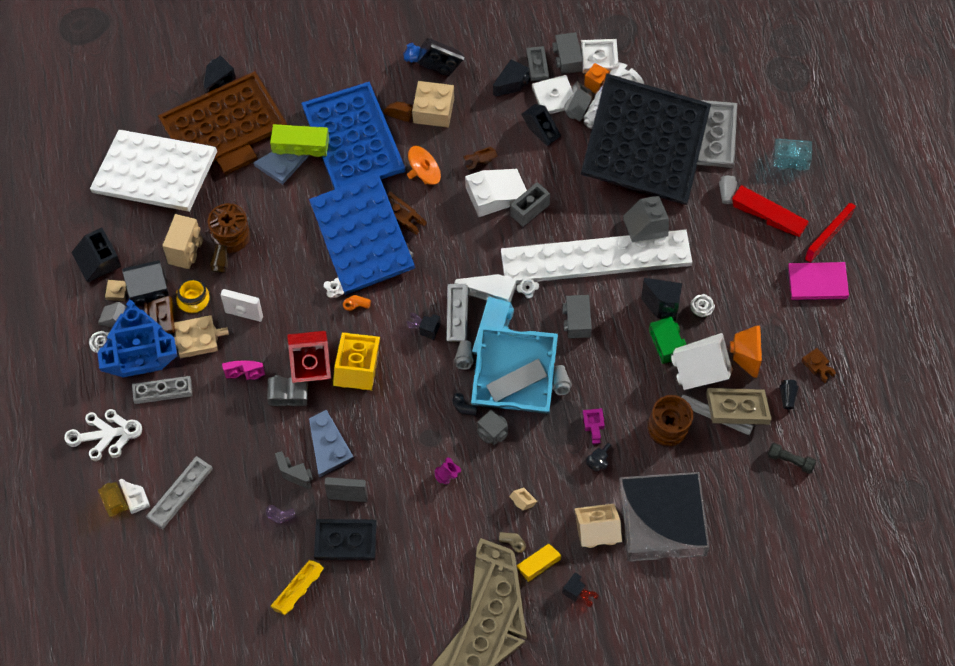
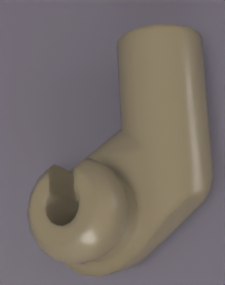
(514, 540)

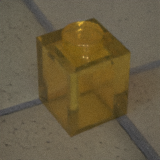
(112, 499)

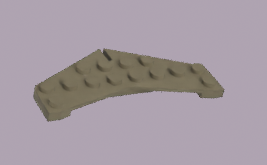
(493, 612)

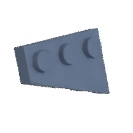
(280, 166)
(328, 444)

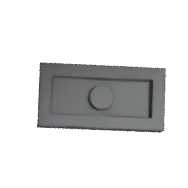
(537, 63)

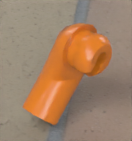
(356, 301)

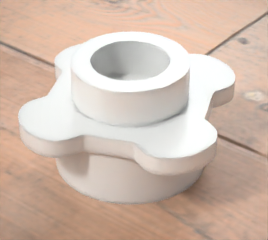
(527, 282)
(333, 293)

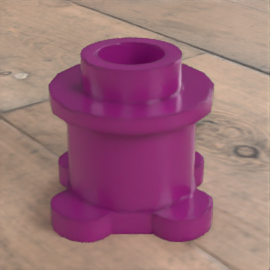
(447, 471)

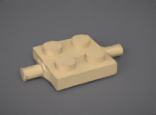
(197, 336)

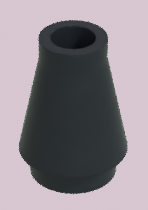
(788, 393)

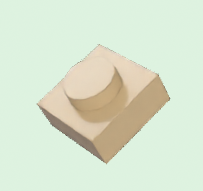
(116, 290)
(523, 499)

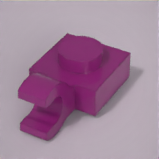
(594, 422)

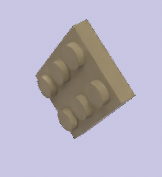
(738, 406)

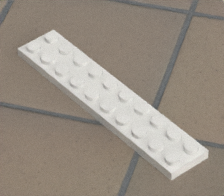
(595, 257)

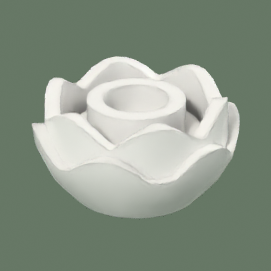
(703, 300)
(95, 340)

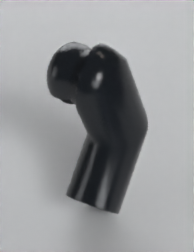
(461, 406)

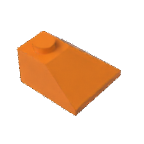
(747, 350)

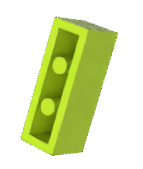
(299, 140)

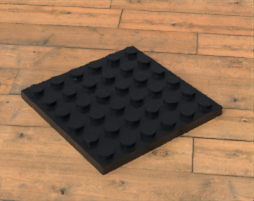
(646, 139)

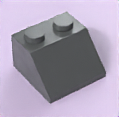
(647, 220)

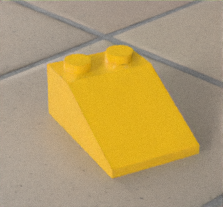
(356, 361)

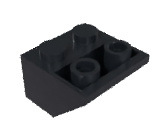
(439, 57)
(95, 255)

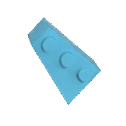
(496, 314)

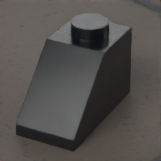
(218, 74)
(511, 79)
(541, 123)

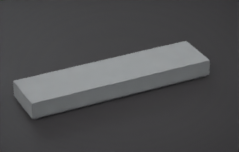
(179, 492)

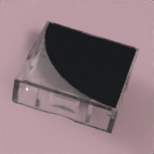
(663, 516)

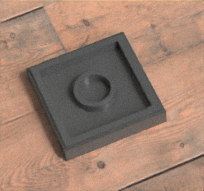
(346, 489)

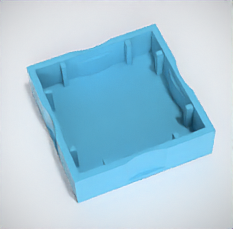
(505, 351)

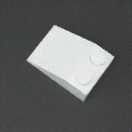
(494, 189)

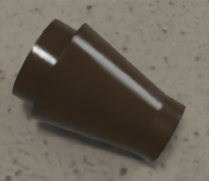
(219, 260)

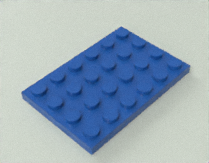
(357, 135)
(362, 234)

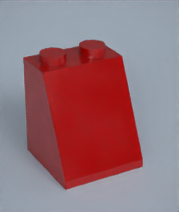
(309, 356)

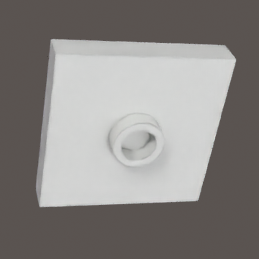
(600, 52)
(553, 93)
(241, 305)

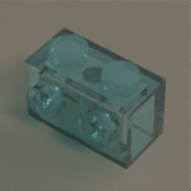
(792, 154)

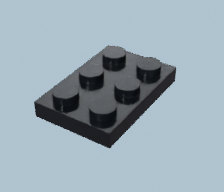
(345, 539)

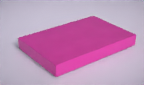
(818, 280)

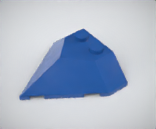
(136, 345)

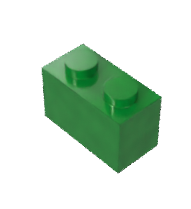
(666, 338)

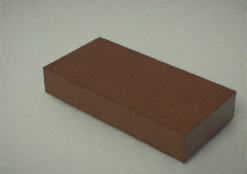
(236, 159)

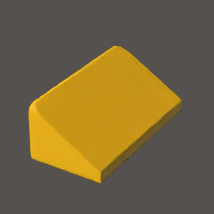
(539, 562)

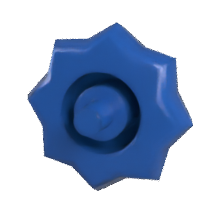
(411, 53)

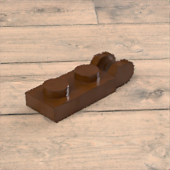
(405, 214)

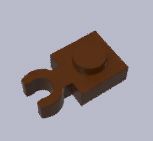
(818, 363)

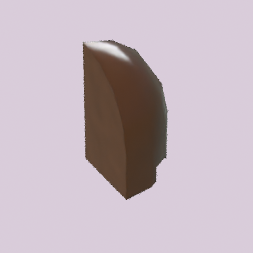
(399, 110)

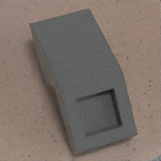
(578, 102)
(296, 474)

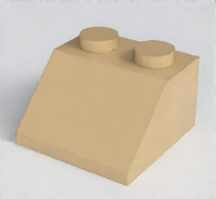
(598, 525)

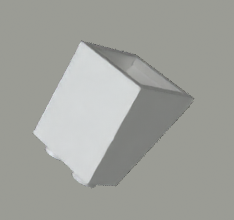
(702, 362)

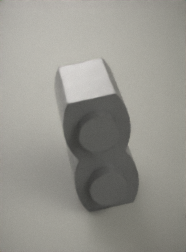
(284, 392)

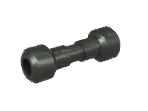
(807, 464)

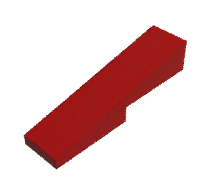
(773, 213)

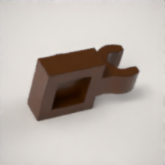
(485, 156)

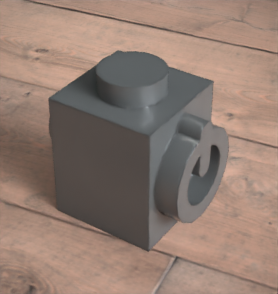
(492, 428)

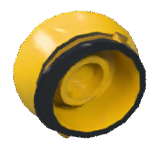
(192, 296)

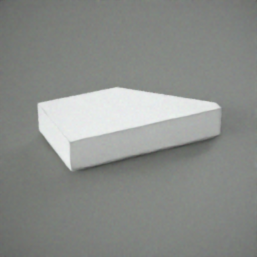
(134, 496)

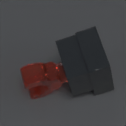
(575, 588)

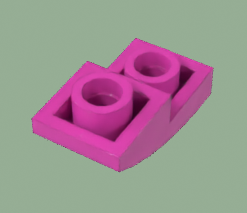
(252, 369)

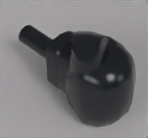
(597, 459)

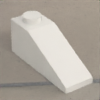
(492, 285)

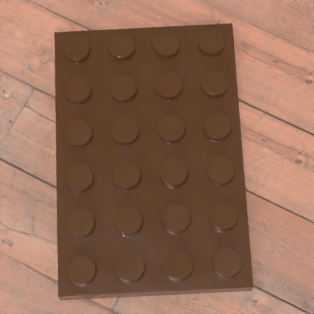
(225, 117)

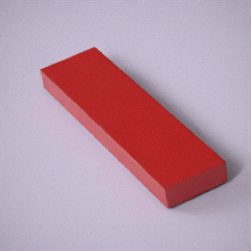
(830, 232)

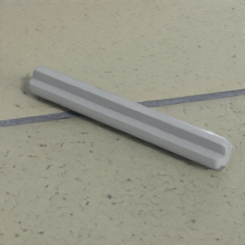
(703, 409)

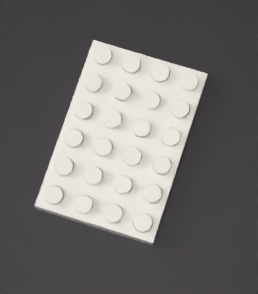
(154, 170)

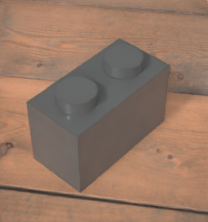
(568, 53)
(530, 204)
(578, 316)

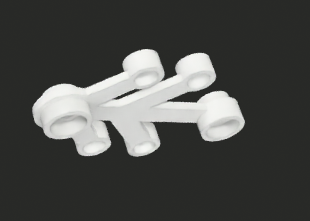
(106, 434)

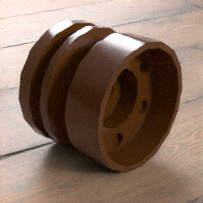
(229, 227)
(670, 420)

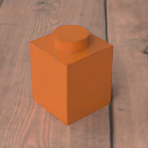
(595, 77)

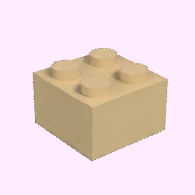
(433, 104)
(182, 241)

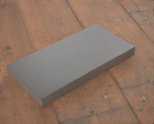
(719, 135)

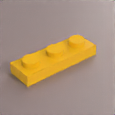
(297, 587)

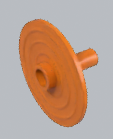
(423, 166)

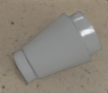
(727, 189)
(464, 355)
(561, 381)

